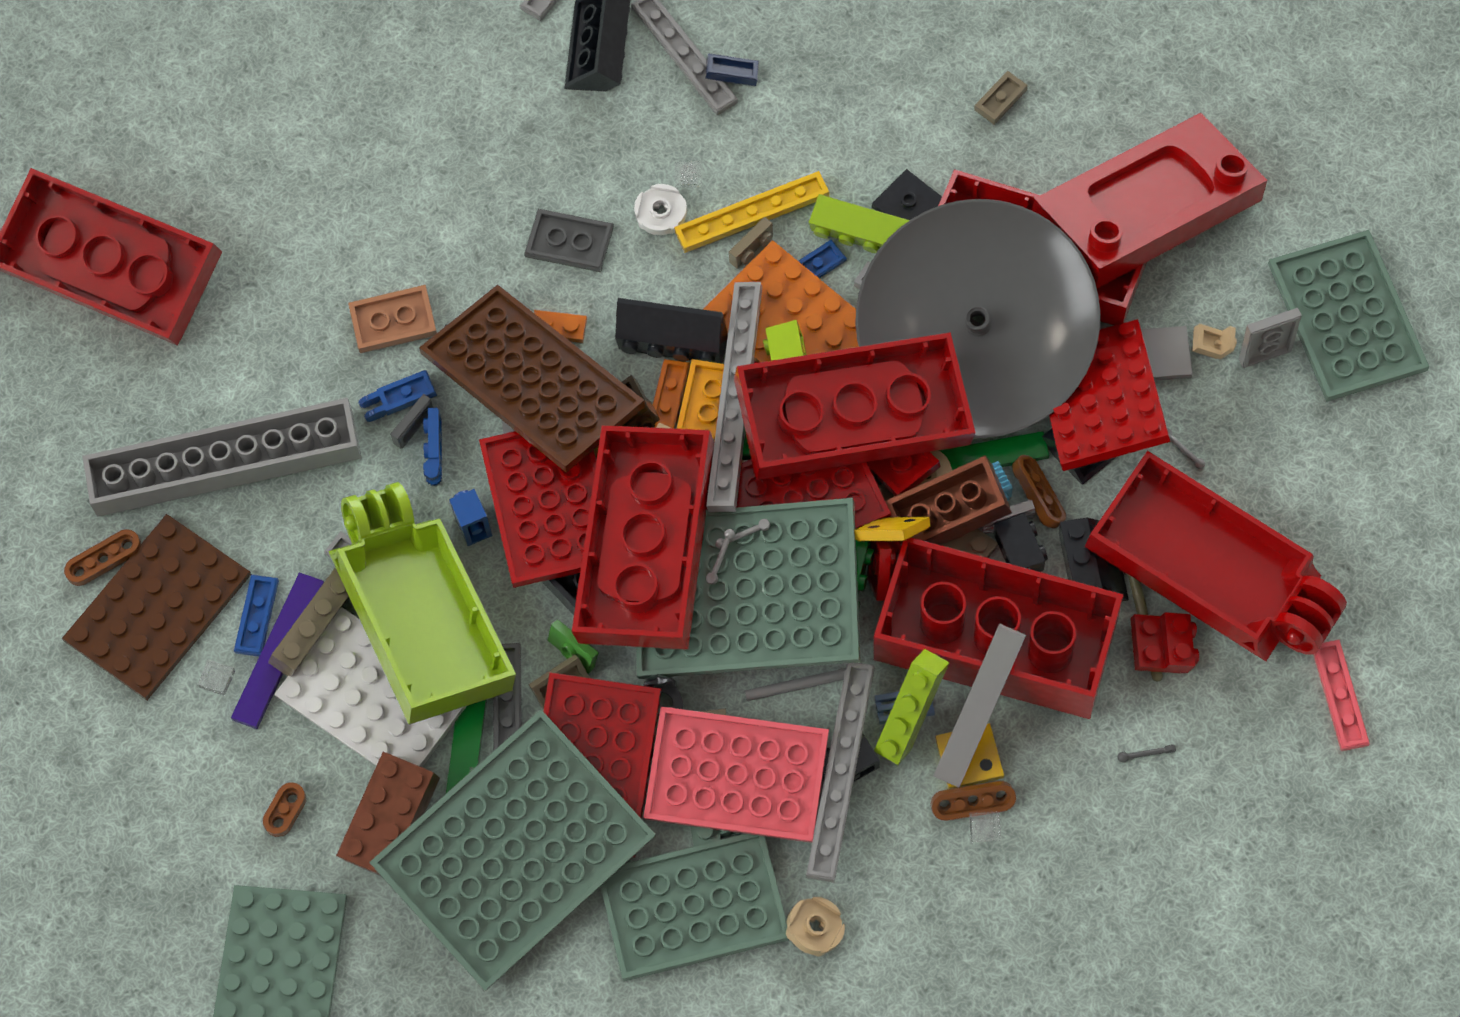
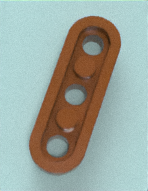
(1039, 491)
(90, 558)
(986, 800)

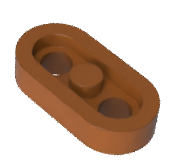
(282, 809)

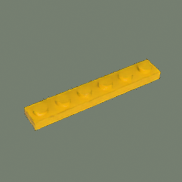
(750, 212)

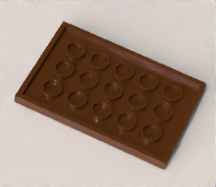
(156, 606)

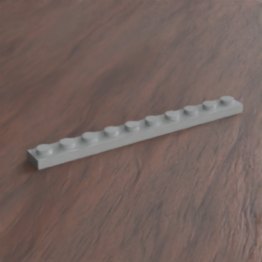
(730, 424)

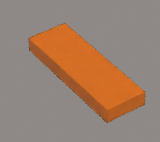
(670, 391)

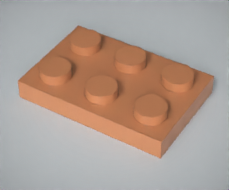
(392, 318)

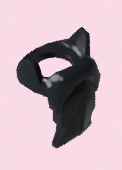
(668, 687)

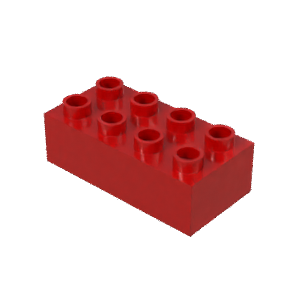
(958, 599)

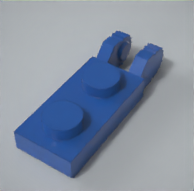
(398, 395)
(433, 449)

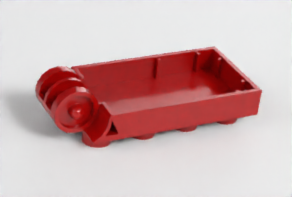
(1216, 561)

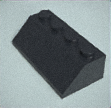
(597, 44)
(670, 331)

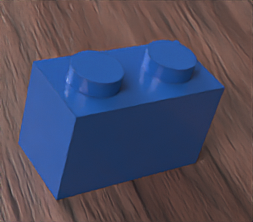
(470, 517)

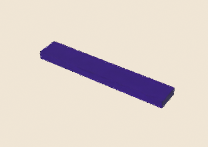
(264, 676)

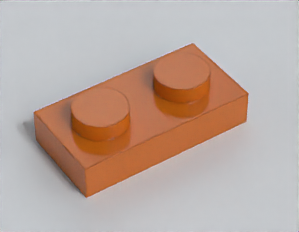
(568, 325)

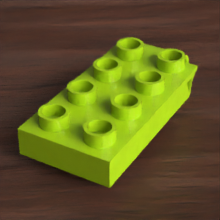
(418, 607)

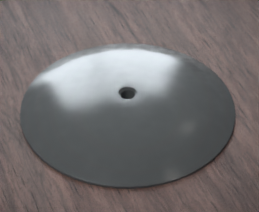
(1012, 272)

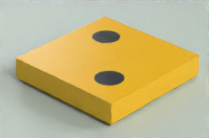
(892, 529)
(985, 762)

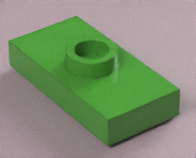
(564, 640)

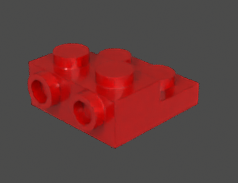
(882, 567)
(1164, 642)

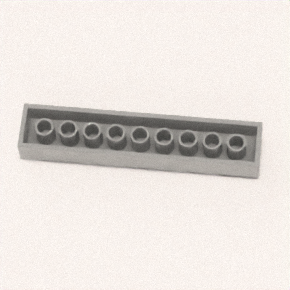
(221, 457)

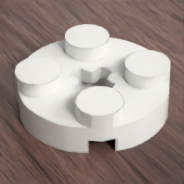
(652, 199)

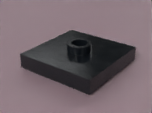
(907, 197)

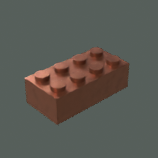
(954, 502)
(389, 805)

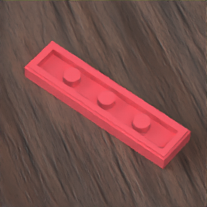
(1341, 696)

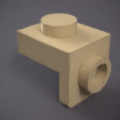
(1213, 341)

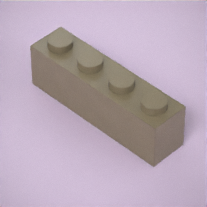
(310, 625)

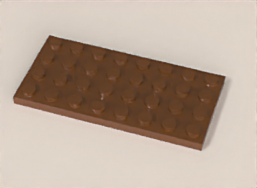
(531, 377)

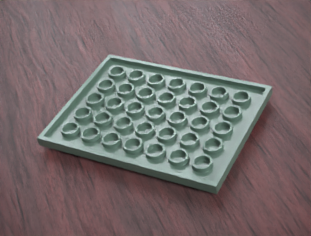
(778, 595)
(512, 849)

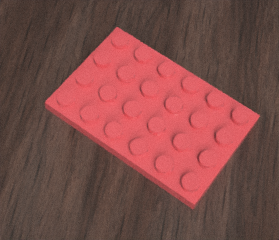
(736, 774)

